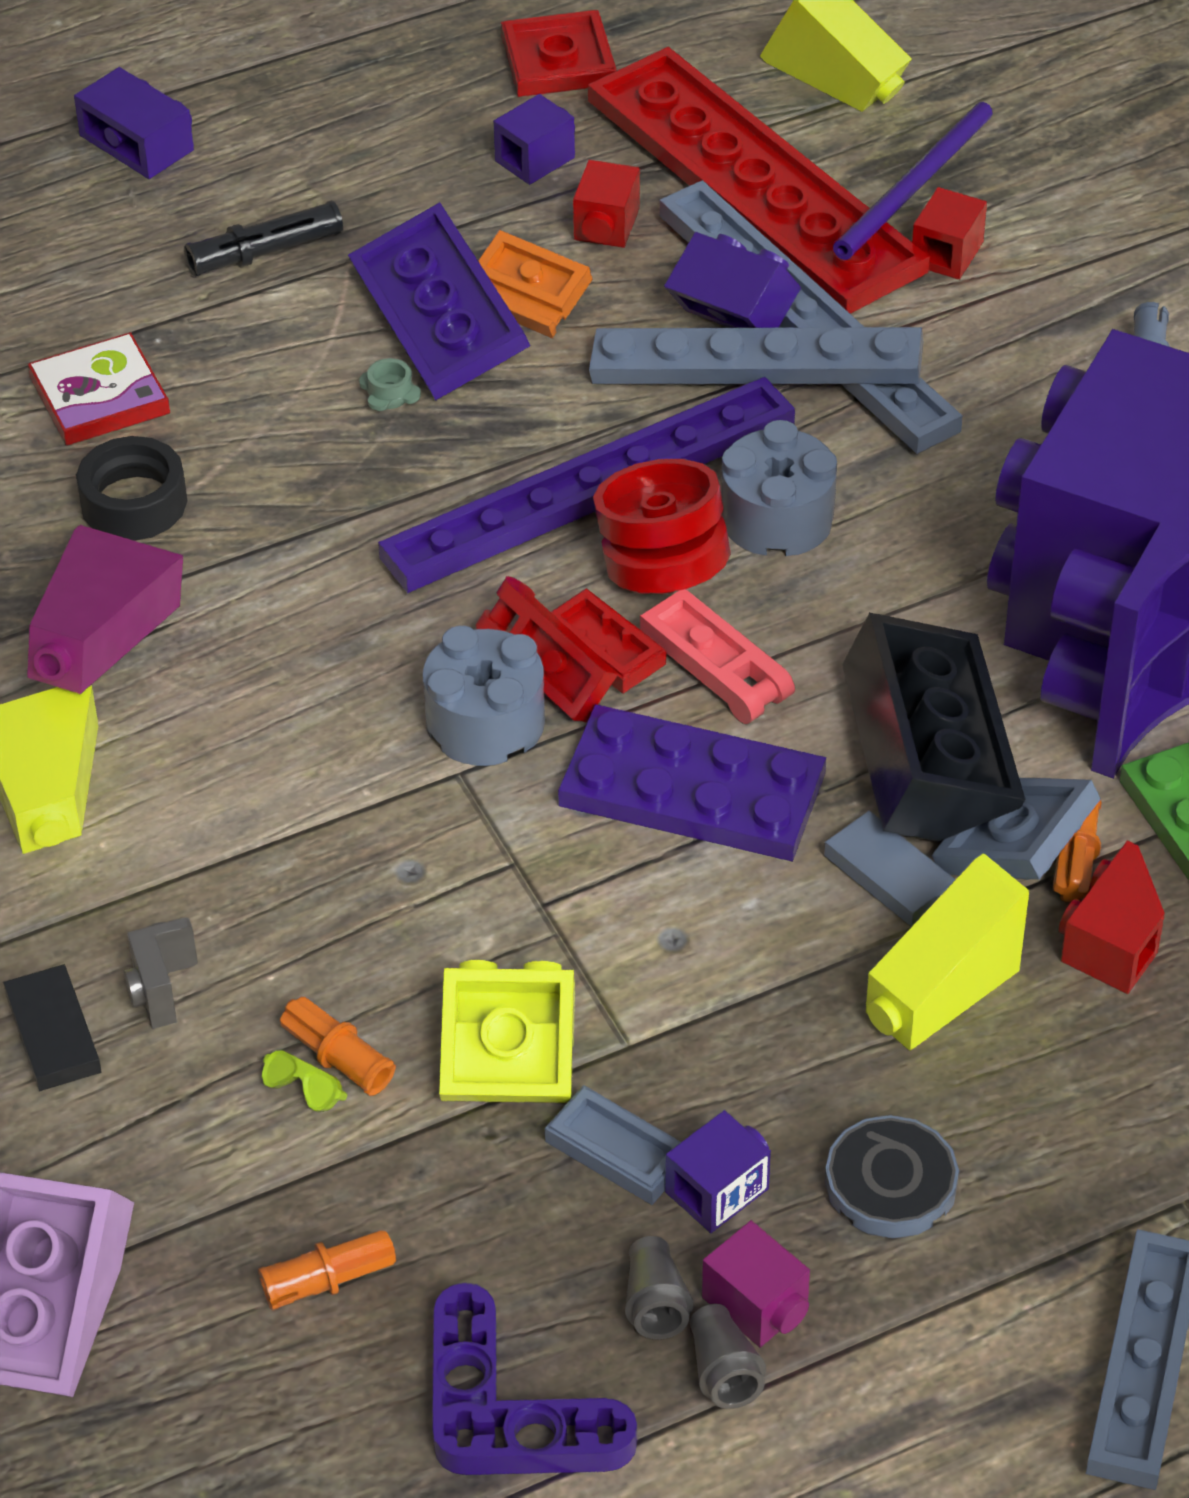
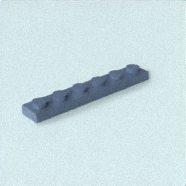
(749, 354)

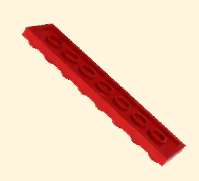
(758, 173)

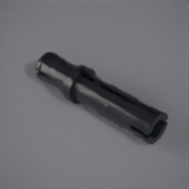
(243, 244)

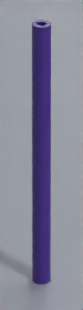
(911, 181)

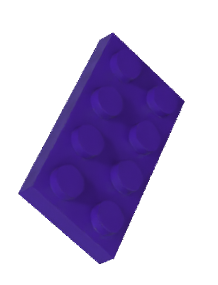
(438, 301)
(693, 782)

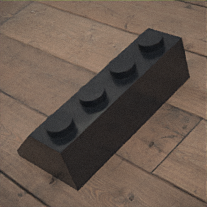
(930, 728)

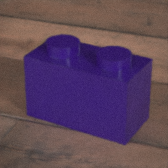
(134, 122)
(732, 284)

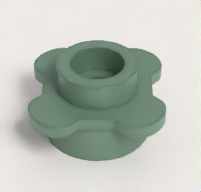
(389, 384)

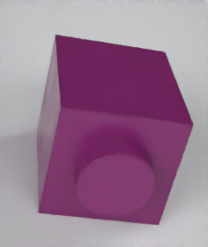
(757, 1283)

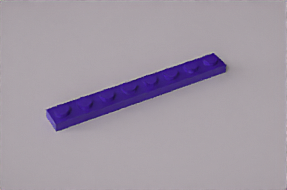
(568, 489)

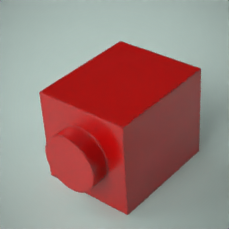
(606, 203)
(950, 231)

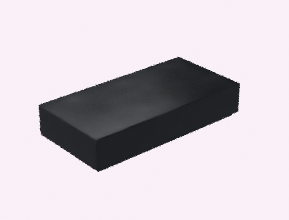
(52, 1027)

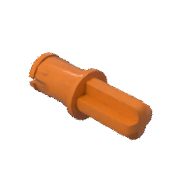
(1076, 859)
(337, 1045)
(325, 1268)

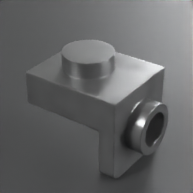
(154, 954)

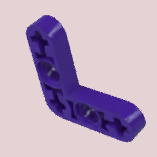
(481, 1412)

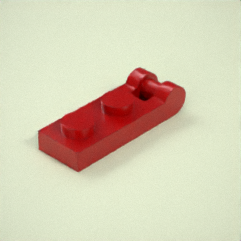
(572, 671)

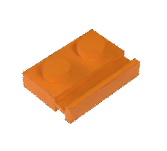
(534, 281)

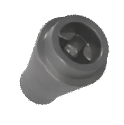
(656, 1292)
(726, 1361)

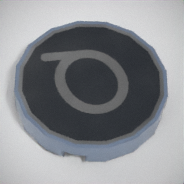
(891, 1176)

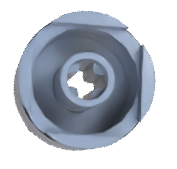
(778, 490)
(484, 694)

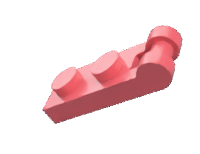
(717, 654)

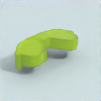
(319, 1087)

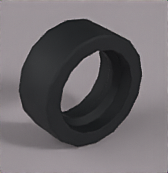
(127, 459)

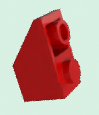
(1116, 924)

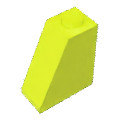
(837, 52)
(47, 764)
(950, 955)

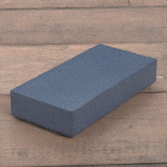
(888, 867)
(612, 1143)

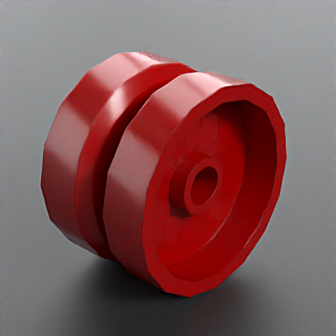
(662, 525)

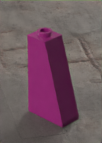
(100, 606)

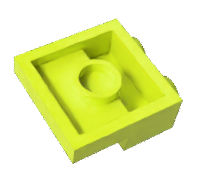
(507, 1033)

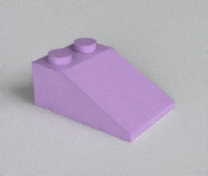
(56, 1277)

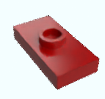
(612, 639)

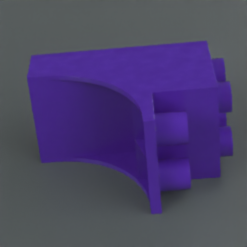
(1104, 543)

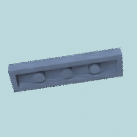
(1143, 1363)

